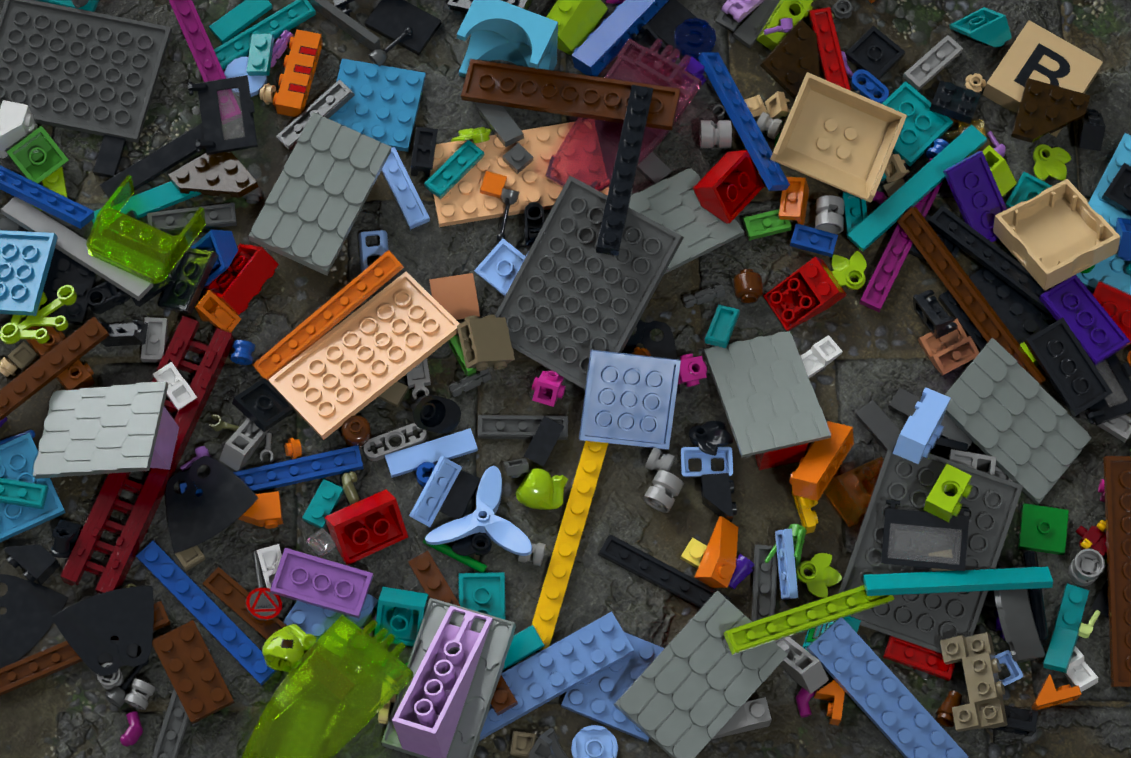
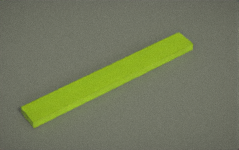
(802, 619)

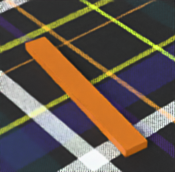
(328, 315)

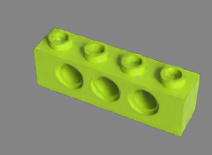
(801, 9)

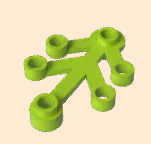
(14, 331)

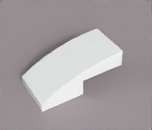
(820, 355)
(178, 389)
(269, 560)
(1079, 672)

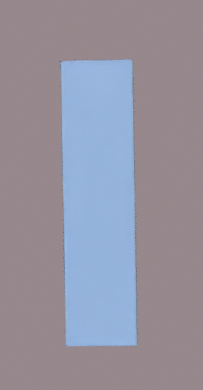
(404, 191)
(431, 451)

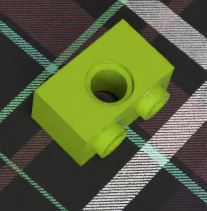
(952, 481)

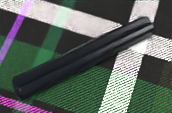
(1036, 598)

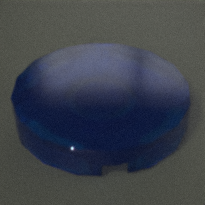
(694, 37)

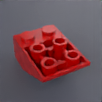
(805, 294)

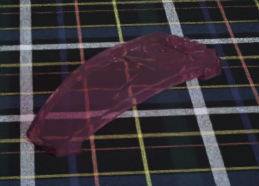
(593, 144)

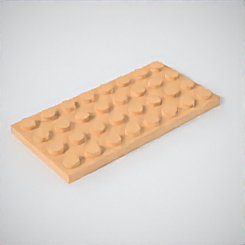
(467, 204)
(364, 355)

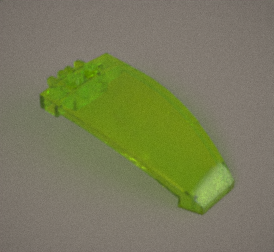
(330, 694)

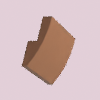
(456, 295)
(949, 350)

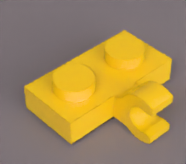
(807, 516)

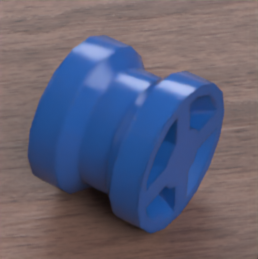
(938, 146)
(242, 352)
(422, 476)

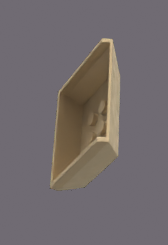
(838, 137)

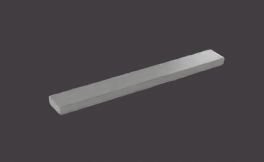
(74, 246)

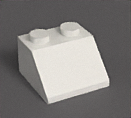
(15, 125)

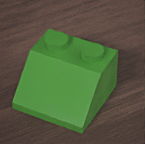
(37, 156)

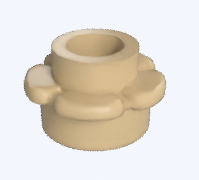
(981, 83)
(267, 93)
(7, 367)

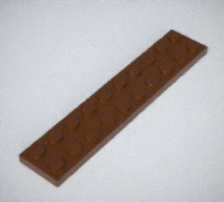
(563, 93)
(1118, 542)

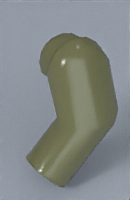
(348, 487)

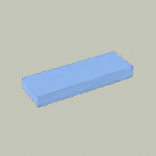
(435, 491)
(786, 564)

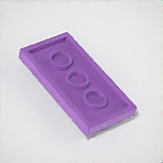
(321, 583)

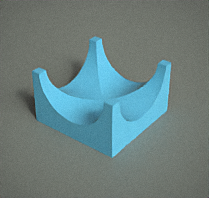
(509, 35)

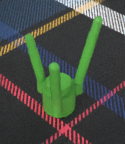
(798, 534)

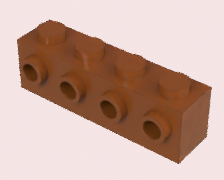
(75, 376)

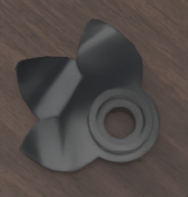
(710, 436)
(468, 545)

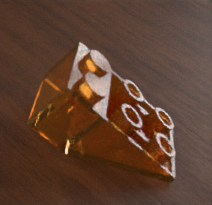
(853, 490)

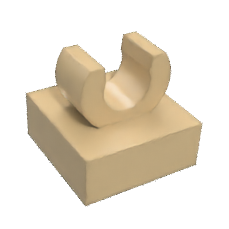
(777, 105)
(756, 106)
(895, 168)

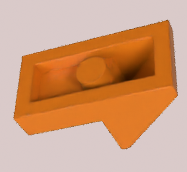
(217, 312)
(833, 693)
(1050, 697)

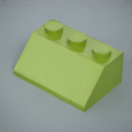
(576, 21)

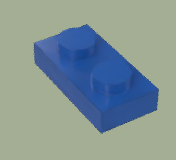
(813, 240)

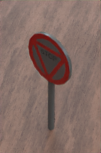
(260, 601)

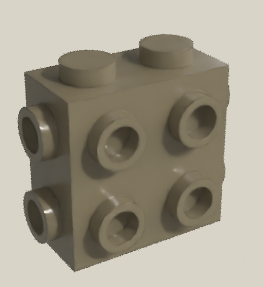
(485, 342)

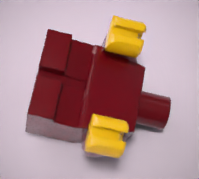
(1093, 538)

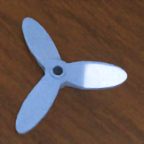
(484, 520)

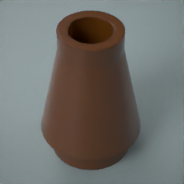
(944, 713)

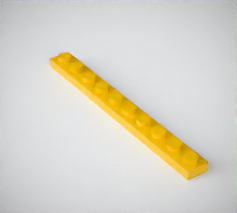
(568, 540)

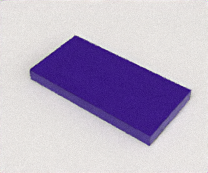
(976, 193)
(1086, 319)

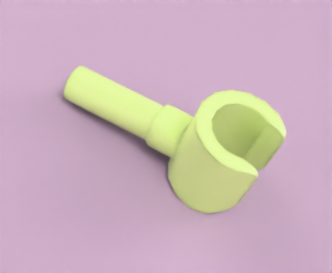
(1086, 629)

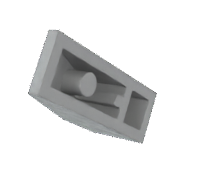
(242, 445)
(802, 665)
(748, 717)

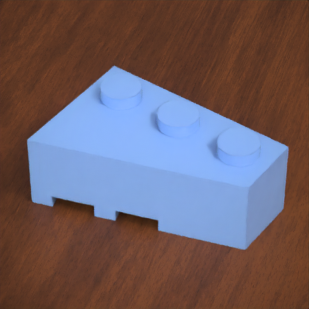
(922, 427)

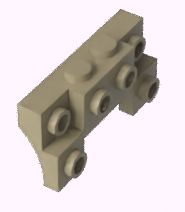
(982, 682)

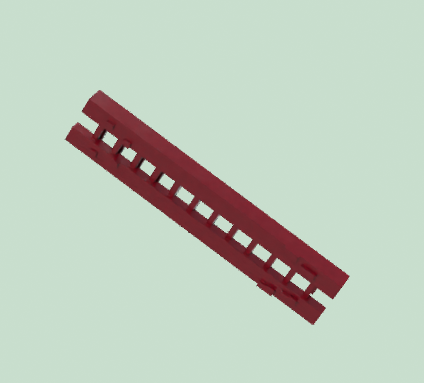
(155, 485)

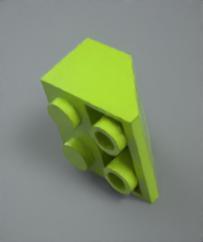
(1000, 170)

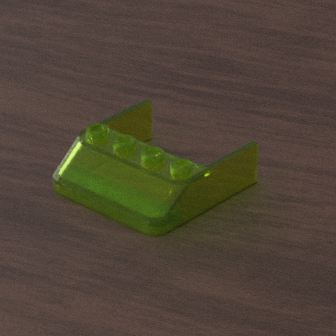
(136, 245)

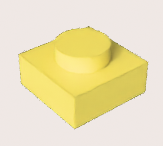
(694, 552)

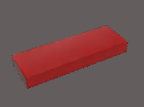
(918, 658)

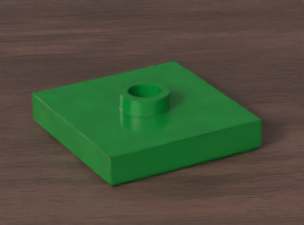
(1043, 529)

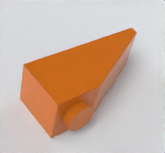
(265, 511)
(720, 555)

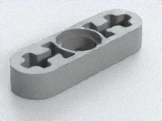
(377, 441)

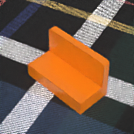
(794, 200)

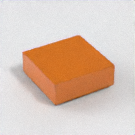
(493, 184)

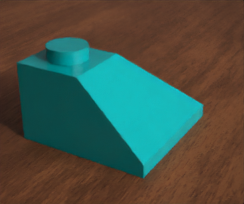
(984, 26)

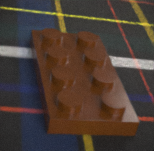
(192, 672)

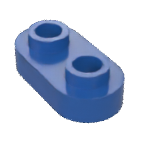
(871, 87)

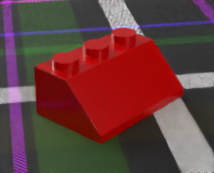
(729, 185)
(243, 277)
(366, 526)

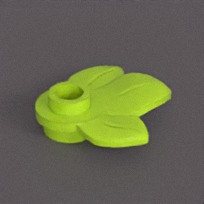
(477, 135)
(1051, 166)
(846, 269)
(822, 574)

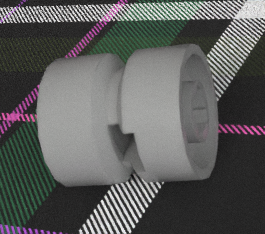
(715, 134)
(829, 214)
(664, 489)
(1086, 567)

